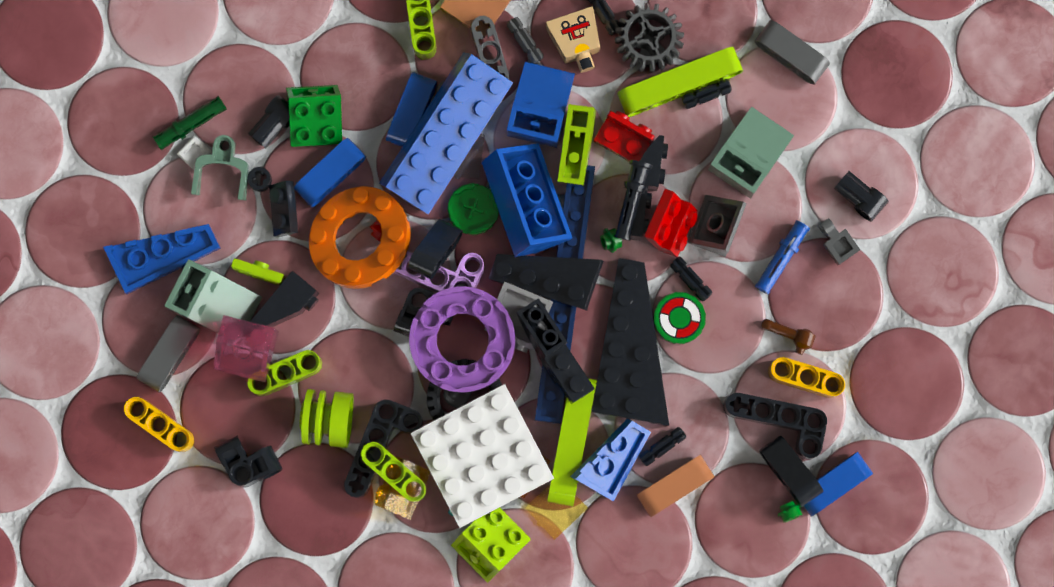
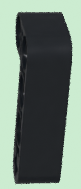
(774, 418)
(387, 427)

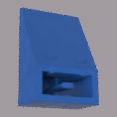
(540, 104)

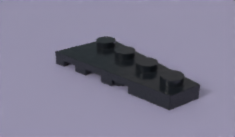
(555, 278)

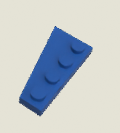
(155, 257)

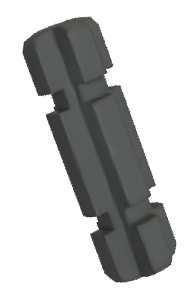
(525, 40)

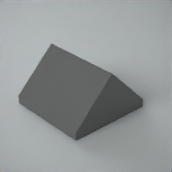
(717, 224)

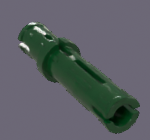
(195, 119)

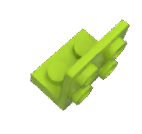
(490, 543)

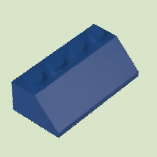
(526, 199)

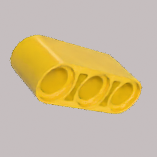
(819, 377)
(147, 420)

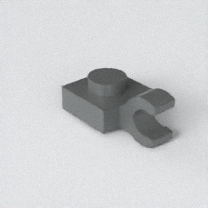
(840, 245)

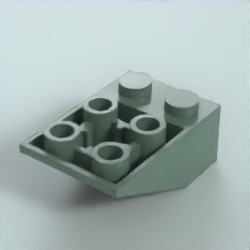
(750, 152)
(207, 296)

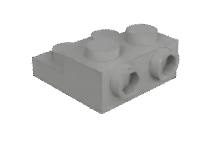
(513, 300)

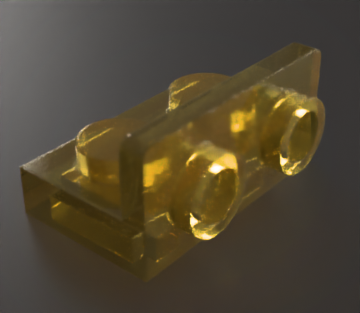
(391, 499)

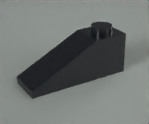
(287, 302)

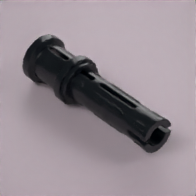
(634, 188)

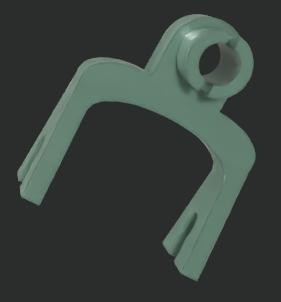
(220, 156)

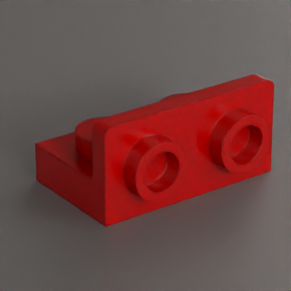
(624, 137)

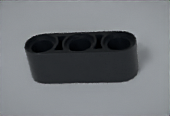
(435, 249)
(791, 471)

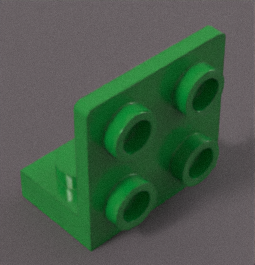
(314, 115)

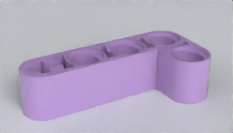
(452, 278)

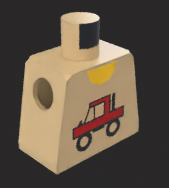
(576, 37)

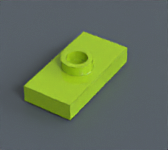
(258, 270)

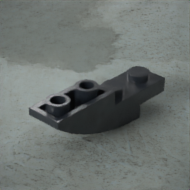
(653, 155)
(553, 351)

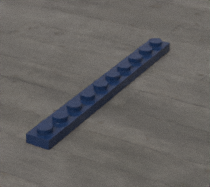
(576, 212)

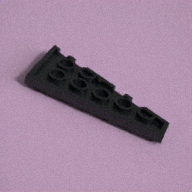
(630, 367)

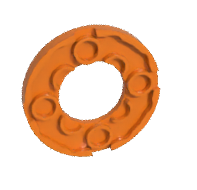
(387, 256)

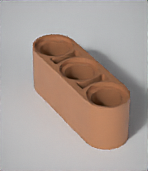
(675, 485)

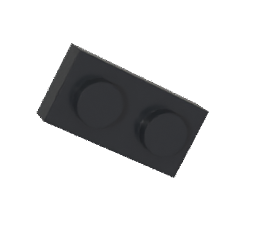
(283, 208)

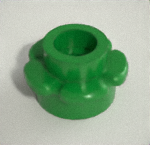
(610, 242)
(789, 511)

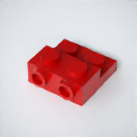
(671, 223)

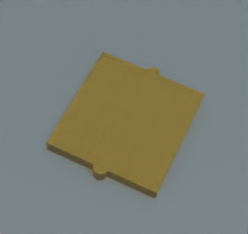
(553, 516)

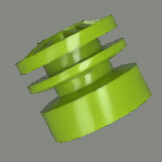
(327, 418)

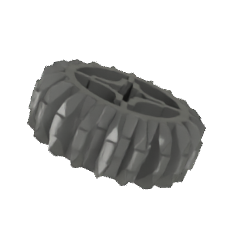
(642, 18)

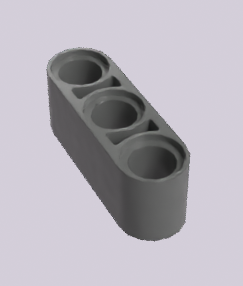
(792, 52)
(168, 353)

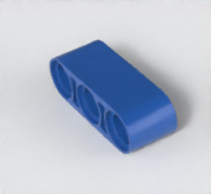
(411, 107)
(330, 172)
(839, 481)

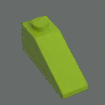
(576, 144)

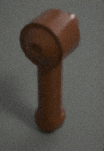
(802, 338)

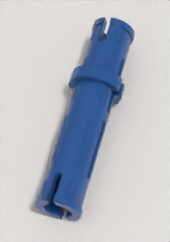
(799, 231)

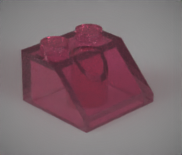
(244, 348)

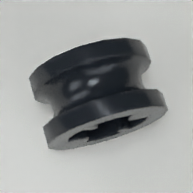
(266, 182)

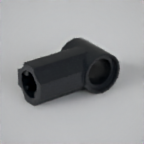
(272, 122)
(866, 200)

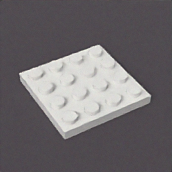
(482, 456)

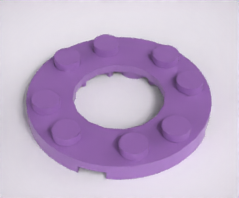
(426, 327)

